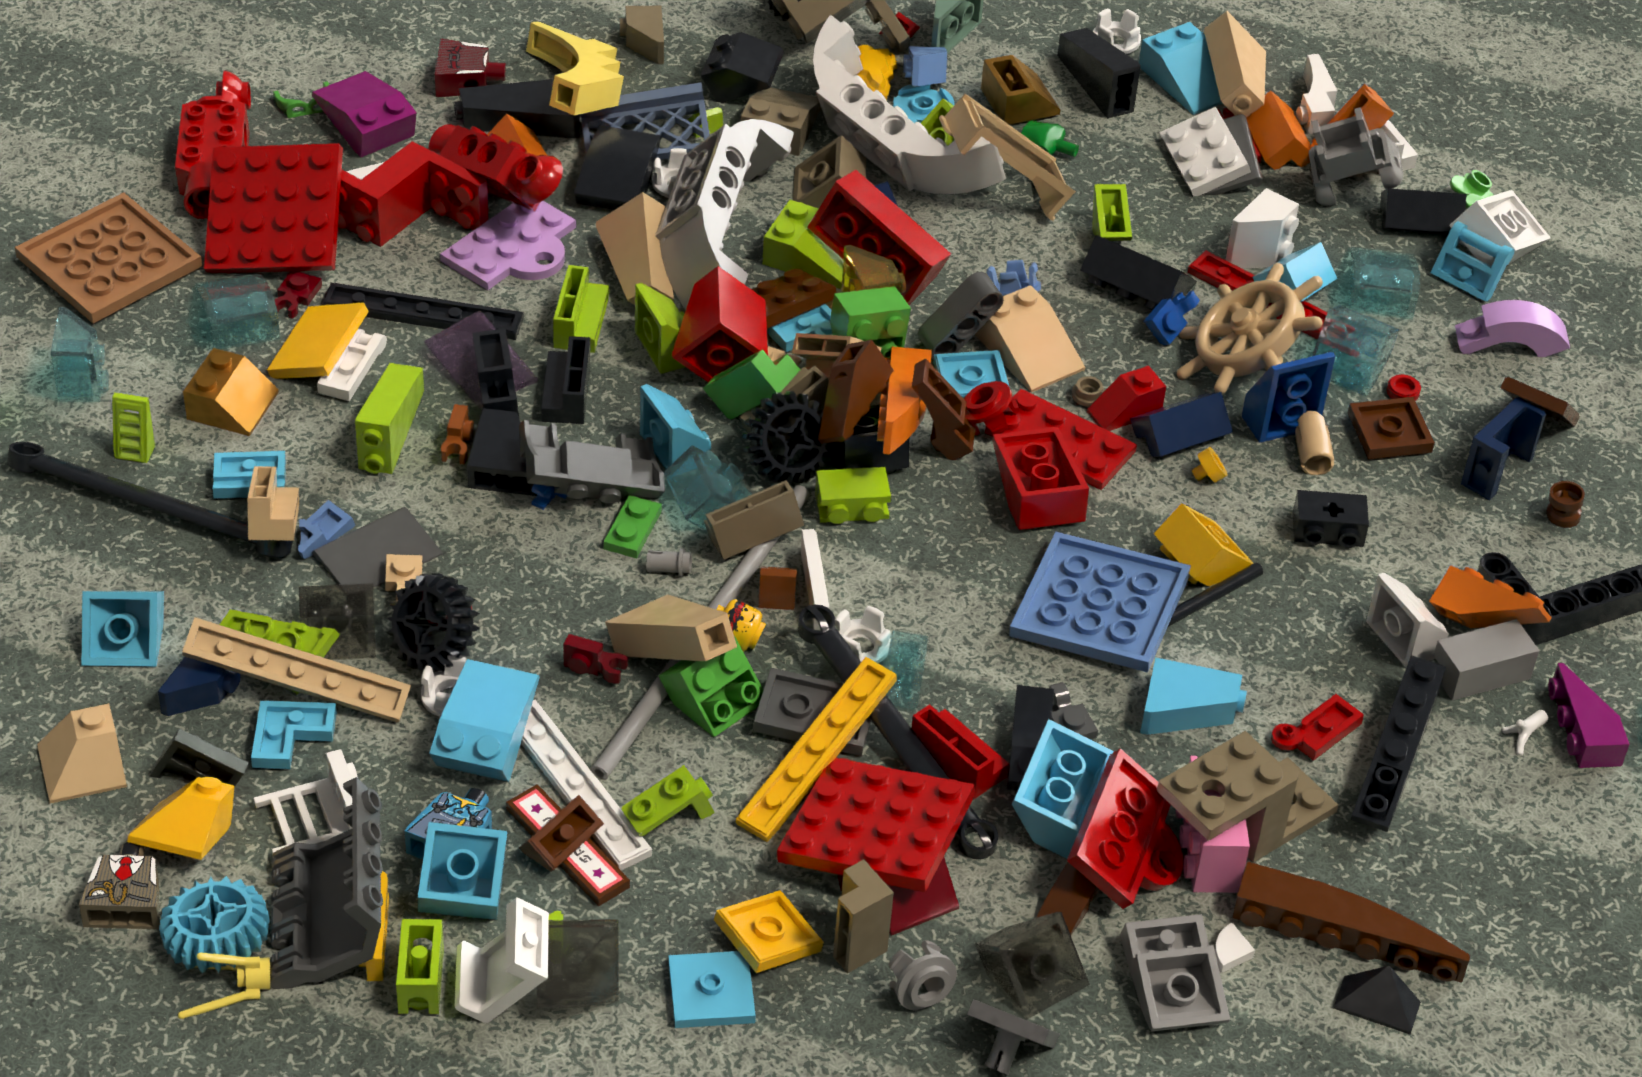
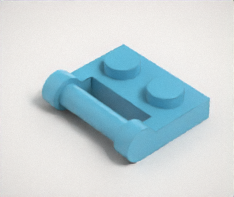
(1467, 271)

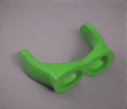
(287, 105)

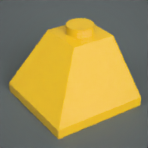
(188, 819)

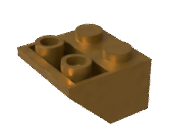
(1016, 91)

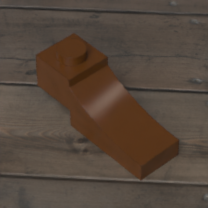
(950, 429)

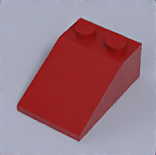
(1040, 478)

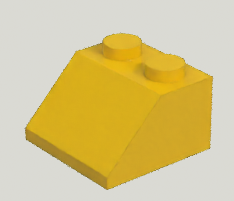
(1202, 544)

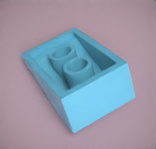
(1182, 66)
(484, 720)

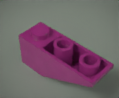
(1591, 725)

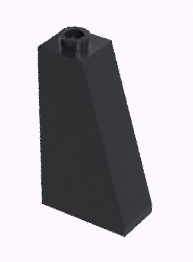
(1101, 70)
(523, 101)

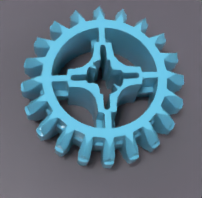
(190, 918)

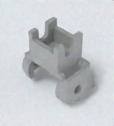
(1348, 150)

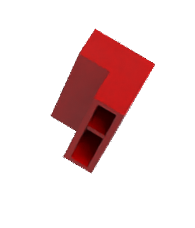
(959, 750)

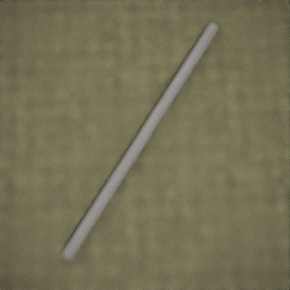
(656, 693)

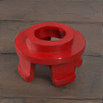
(986, 405)

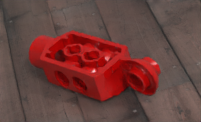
(205, 125)
(507, 167)

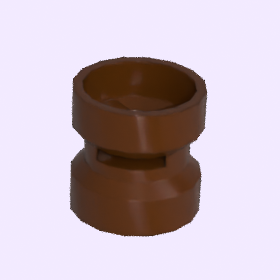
(1565, 504)

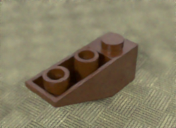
(852, 386)

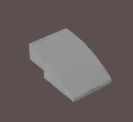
(1175, 972)

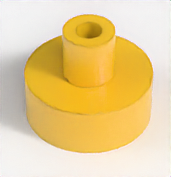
(1210, 466)

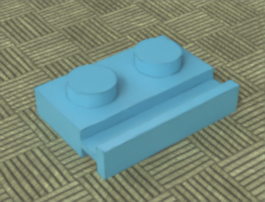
(235, 469)

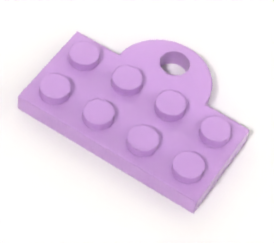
(512, 246)

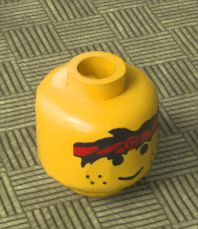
(744, 622)

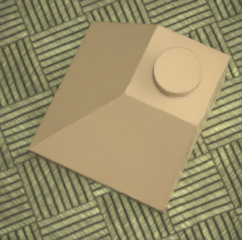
(82, 755)

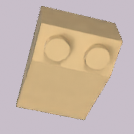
(1031, 340)

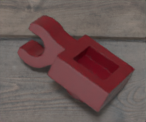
(588, 657)

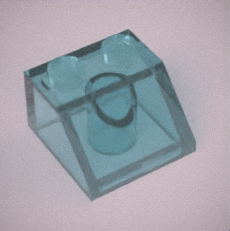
(77, 360)

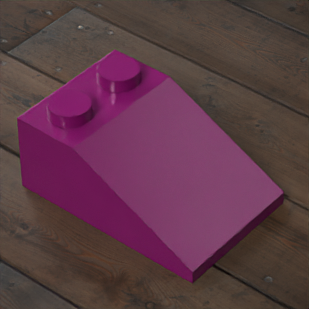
(367, 112)

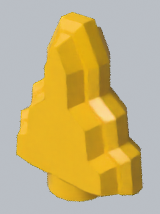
(877, 68)

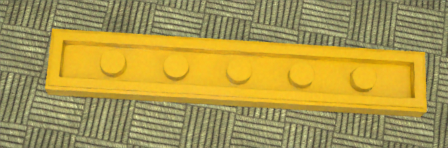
(816, 749)

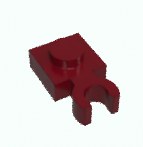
(296, 290)

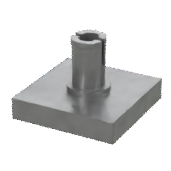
(1010, 1033)

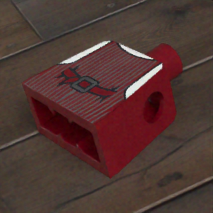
(464, 66)

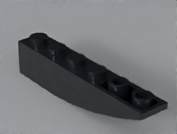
(1399, 744)

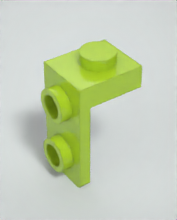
(668, 799)

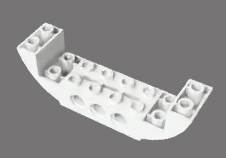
(885, 132)

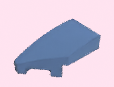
(323, 527)

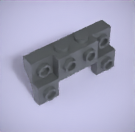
(591, 469)

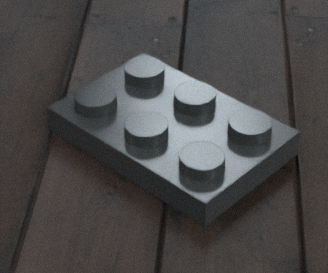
(794, 702)

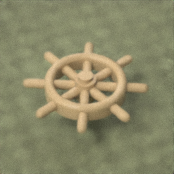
(1250, 328)

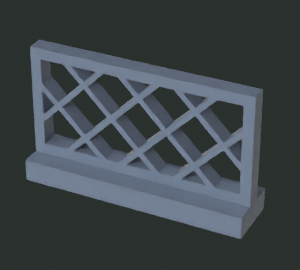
(655, 105)

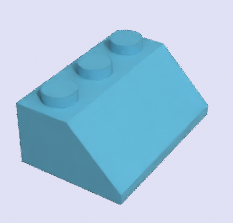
(1059, 786)

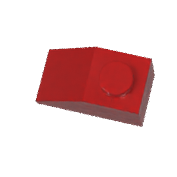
(1128, 397)

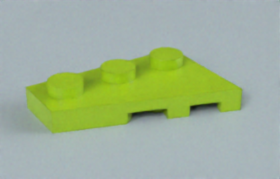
(293, 634)

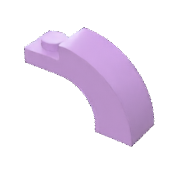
(1514, 322)

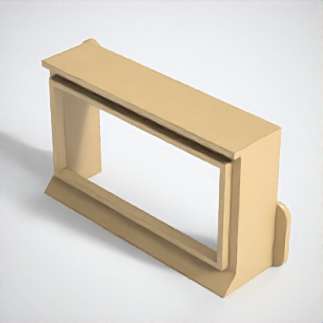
(971, 120)

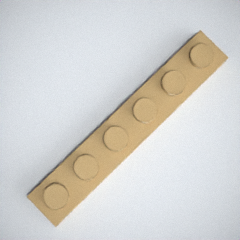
(296, 670)

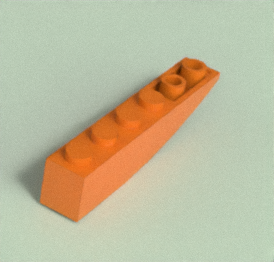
(899, 404)

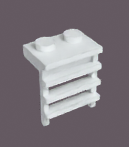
(329, 794)

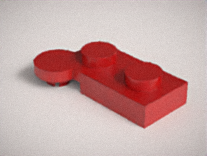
(1319, 729)

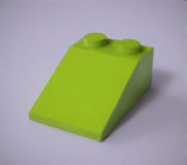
(794, 246)

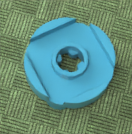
(912, 97)

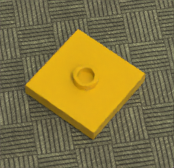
(768, 931)

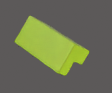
(579, 308)

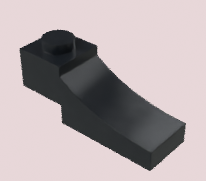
(1031, 713)

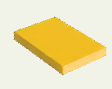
(318, 341)

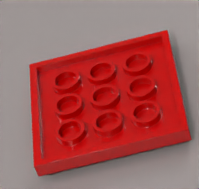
(273, 208)
(880, 816)

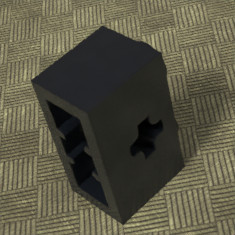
(1330, 518)

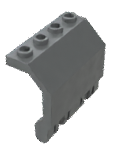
(328, 898)

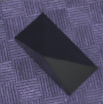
(1379, 998)

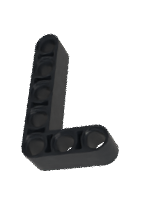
(1575, 606)

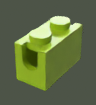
(852, 494)
(418, 968)

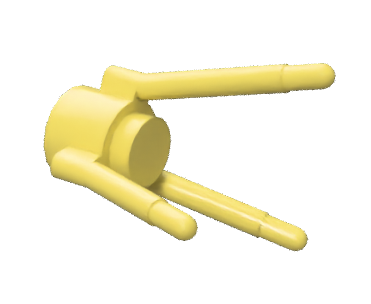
(251, 973)

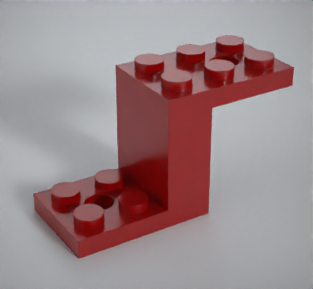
(406, 189)

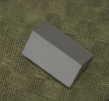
(1486, 659)

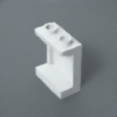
(506, 967)

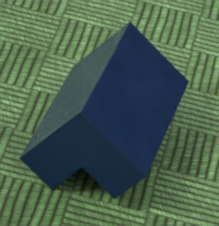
(1183, 424)

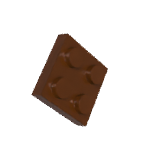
(1390, 428)

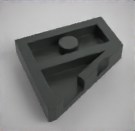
(197, 758)

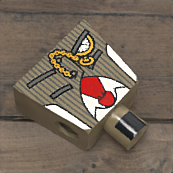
(122, 891)

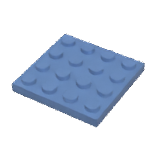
(1100, 601)

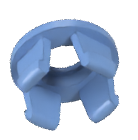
(1015, 277)

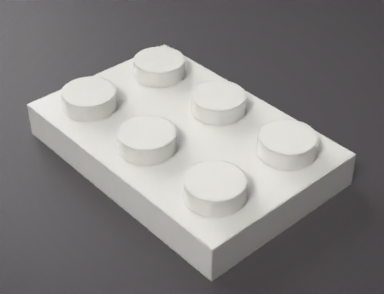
(1205, 152)

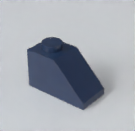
(195, 686)

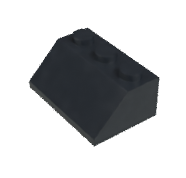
(1133, 273)

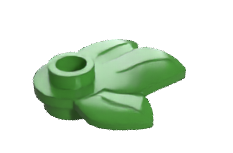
(1473, 184)

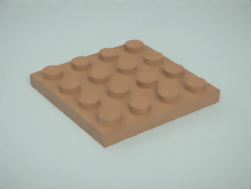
(108, 257)

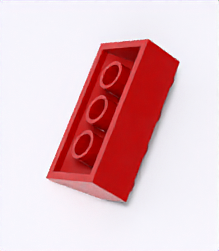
(867, 219)

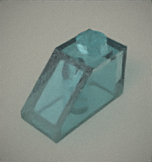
(908, 660)

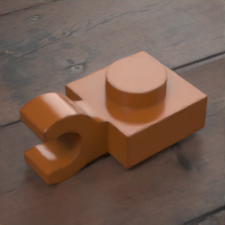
(458, 431)

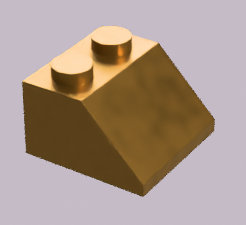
(228, 393)

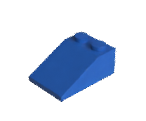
(1285, 394)

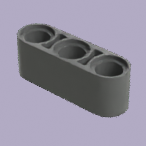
(961, 315)

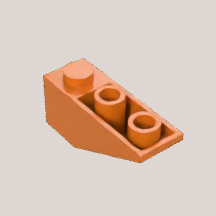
(1479, 603)

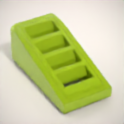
(124, 443)

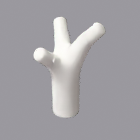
(1525, 728)

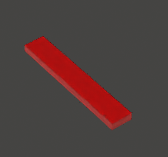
(1219, 271)

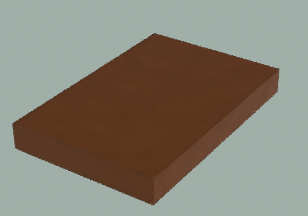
(1551, 405)

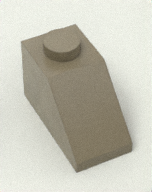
(644, 31)

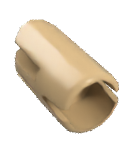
(1314, 444)

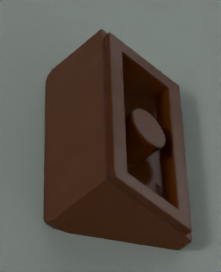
(562, 834)

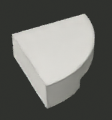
(1232, 948)

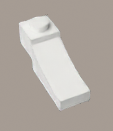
(1321, 95)

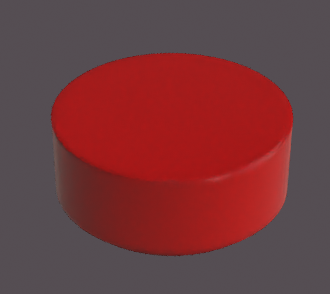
(1403, 386)

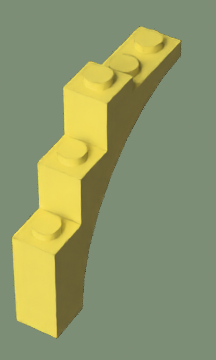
(588, 66)

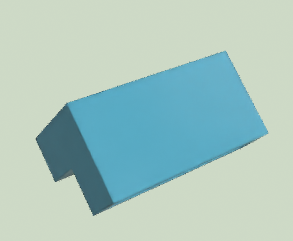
(1302, 266)

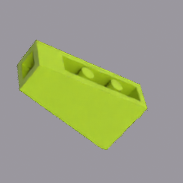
(388, 417)

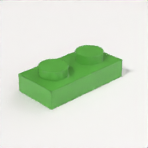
(632, 526)

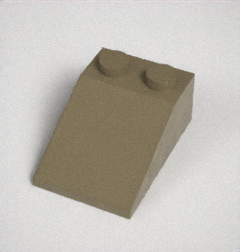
(787, 109)

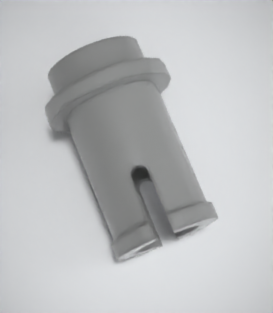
(669, 561)

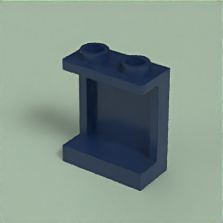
(1510, 432)

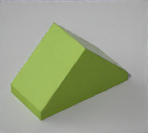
(1111, 212)

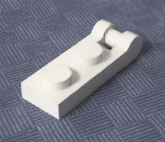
(352, 365)

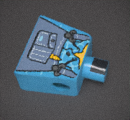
(451, 810)

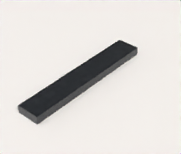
(420, 309)

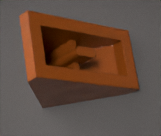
(777, 588)

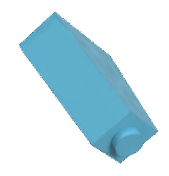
(1190, 697)

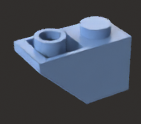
(925, 65)

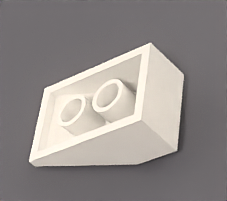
(1504, 222)

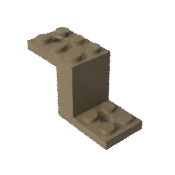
(809, 16)
(1251, 789)

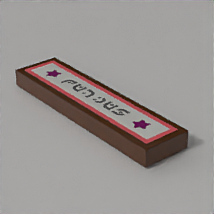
(587, 864)

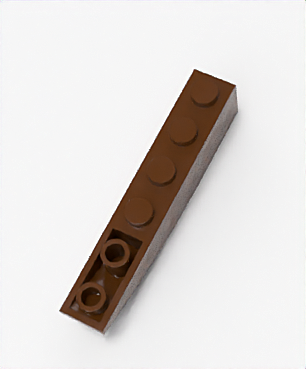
(1343, 921)

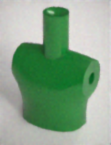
(1049, 137)

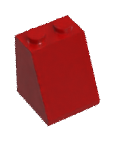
(720, 325)

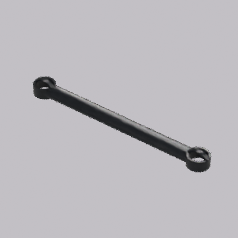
(30, 458)
(892, 724)

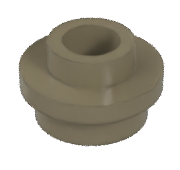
(1087, 390)

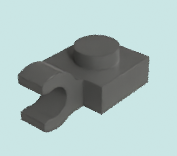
(1072, 717)

